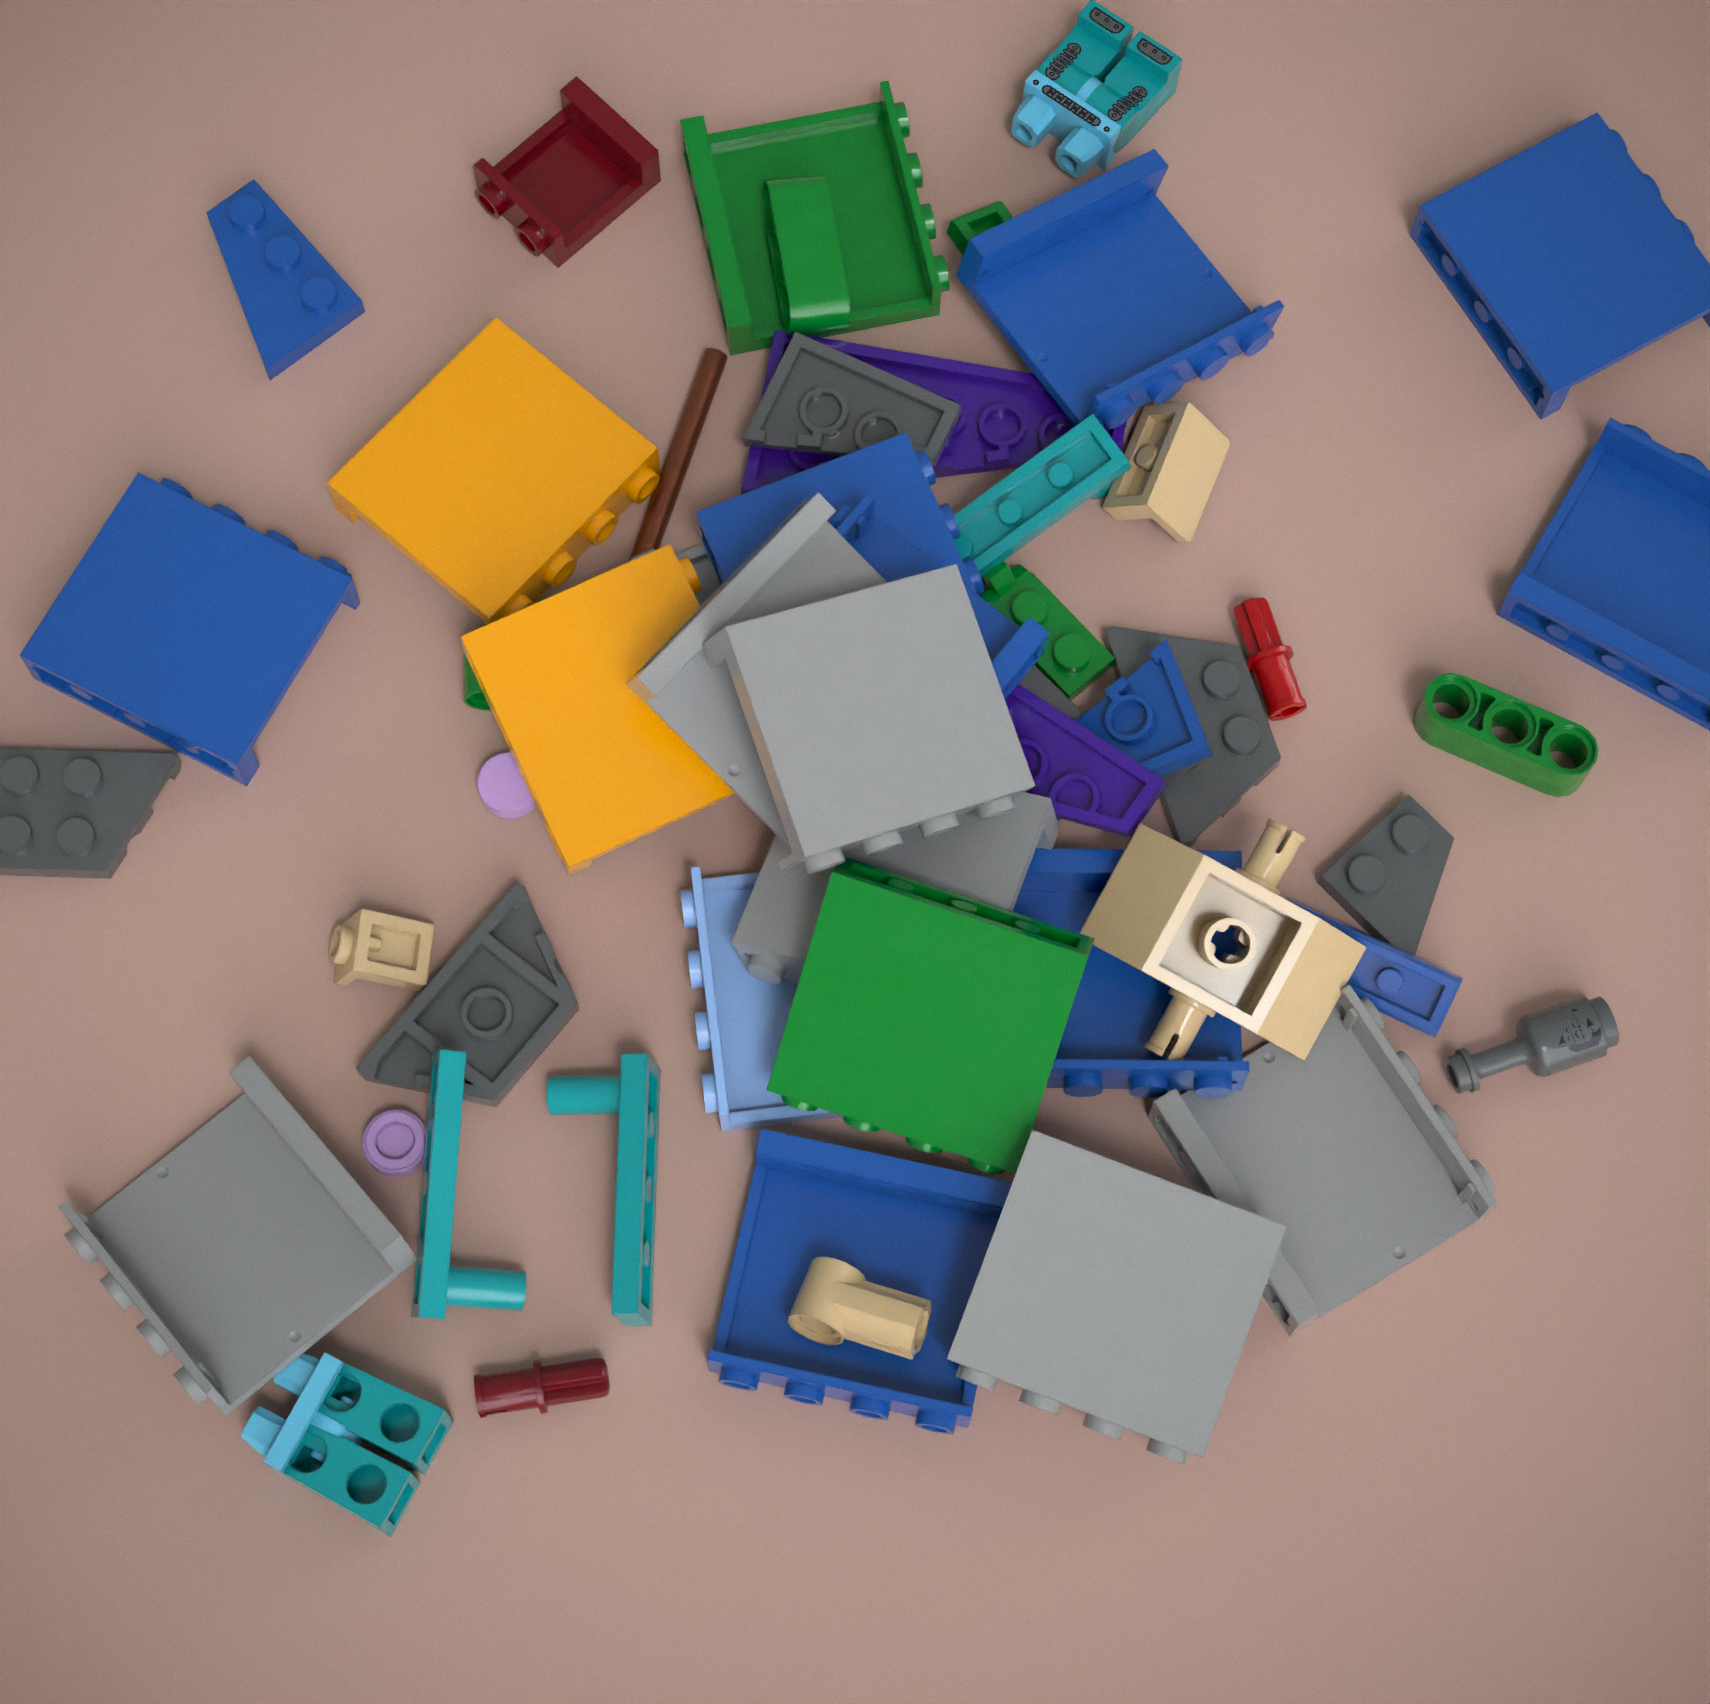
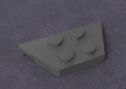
(1230, 718)
(75, 808)
(493, 999)

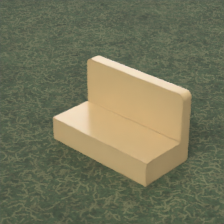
(1172, 469)

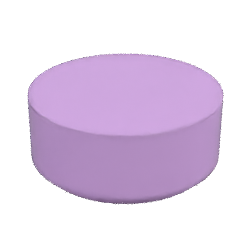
(503, 788)
(395, 1143)

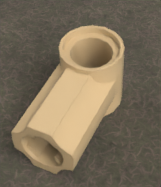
(843, 1305)

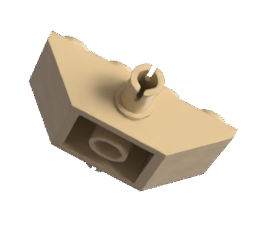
(1161, 920)

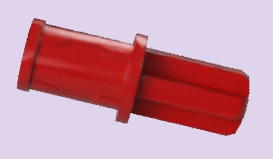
(1269, 659)

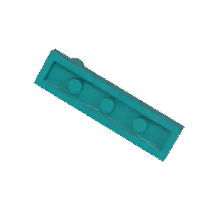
(1039, 494)
(637, 1101)
(435, 1280)

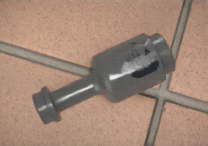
(1545, 1041)

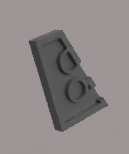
(841, 405)

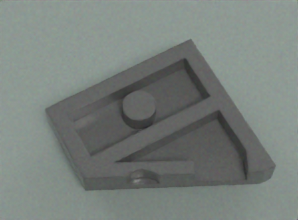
(1392, 875)

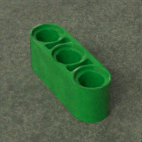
(806, 255)
(1535, 729)

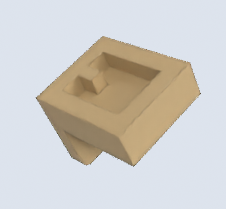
(381, 950)

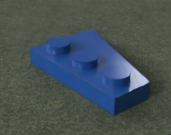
(280, 279)
(1151, 716)

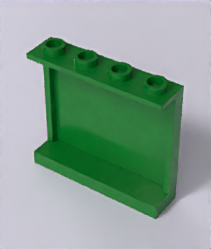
(873, 202)
(928, 1015)

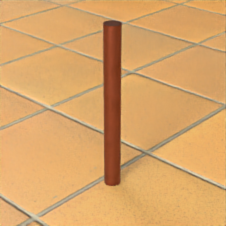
(680, 452)

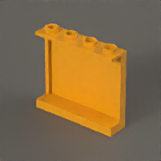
(498, 475)
(578, 734)

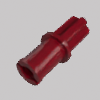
(541, 1386)

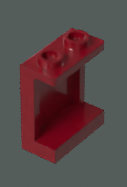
(569, 176)

